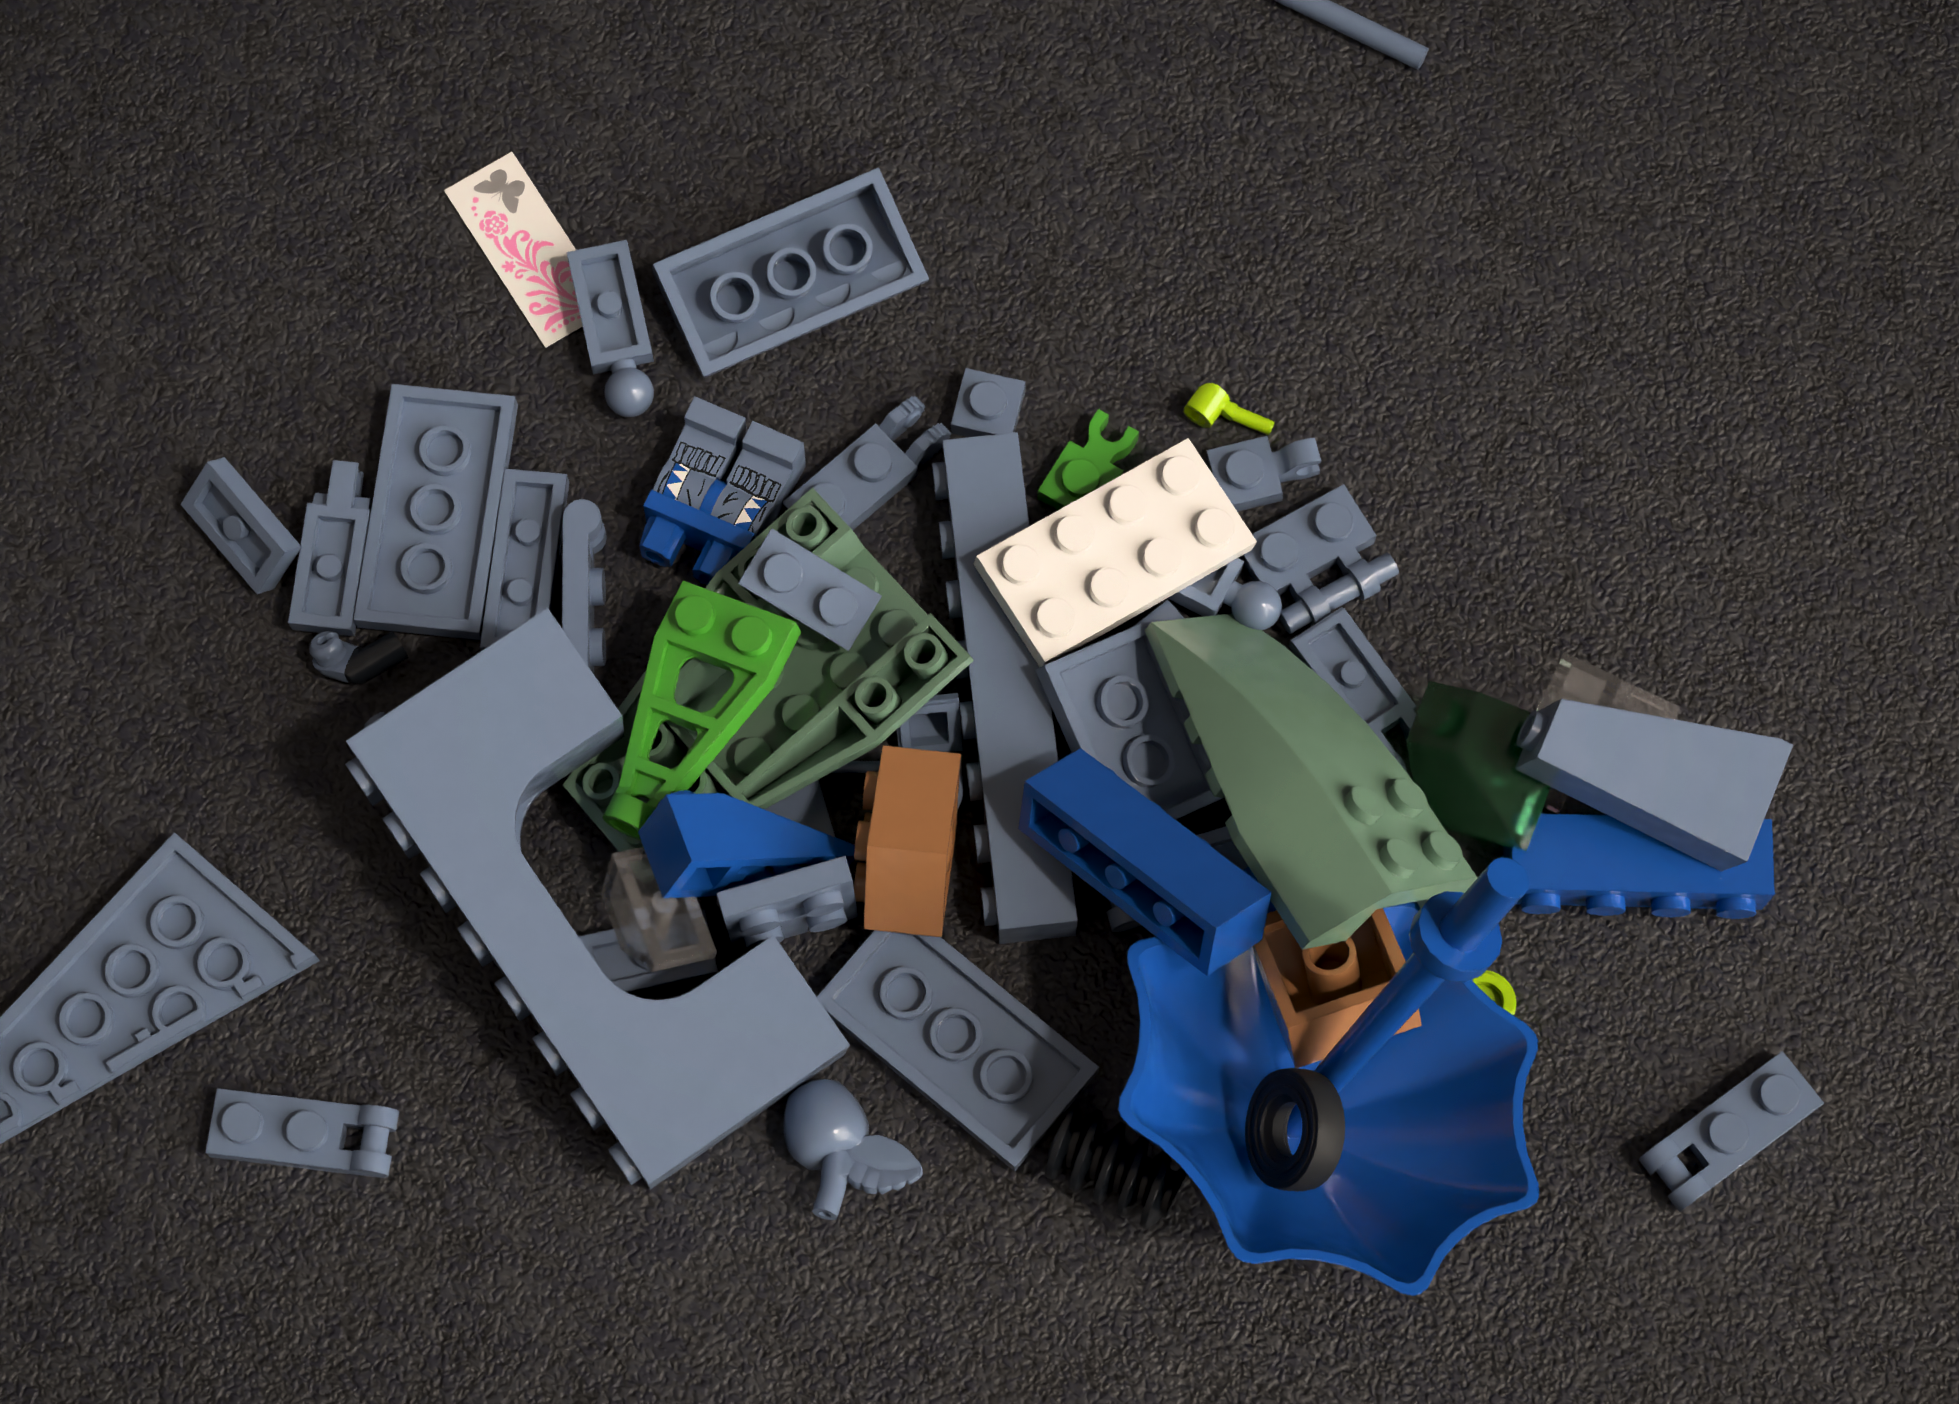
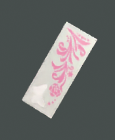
(521, 244)

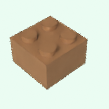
(907, 840)

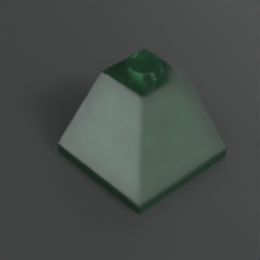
(1466, 764)

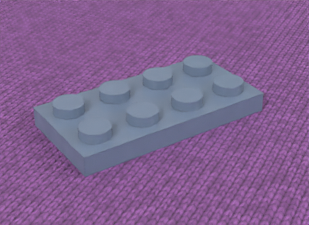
(435, 511)
(958, 1040)

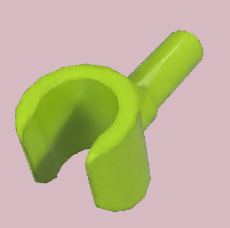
(1212, 401)

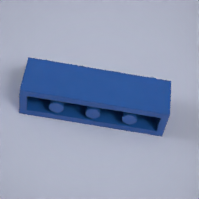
(1144, 861)
(1615, 867)

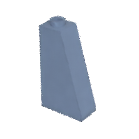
(1661, 775)

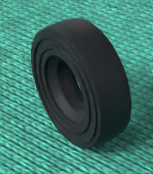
(1321, 1129)

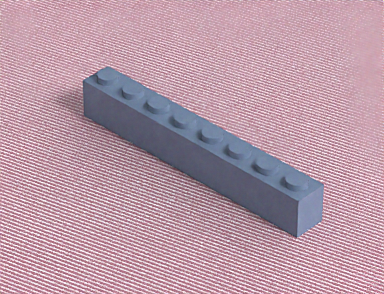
(1008, 705)

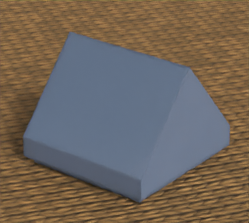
(934, 726)

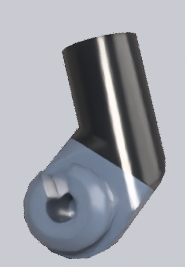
(353, 663)

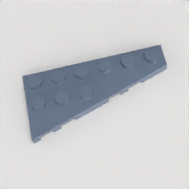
(136, 980)

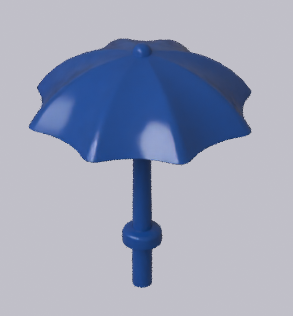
(1425, 1111)

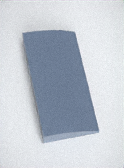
(789, 273)

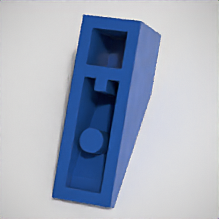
(722, 843)

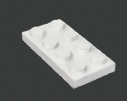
(1114, 553)

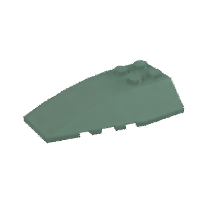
(1307, 782)

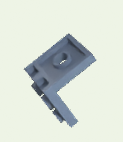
(793, 901)

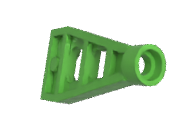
(717, 632)

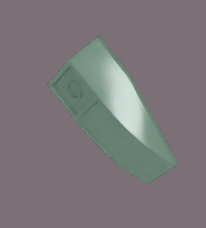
(826, 700)

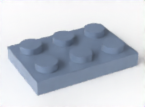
(1124, 716)

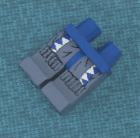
(718, 488)

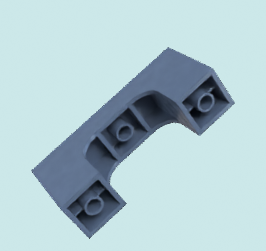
(459, 780)

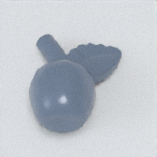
(831, 1134)

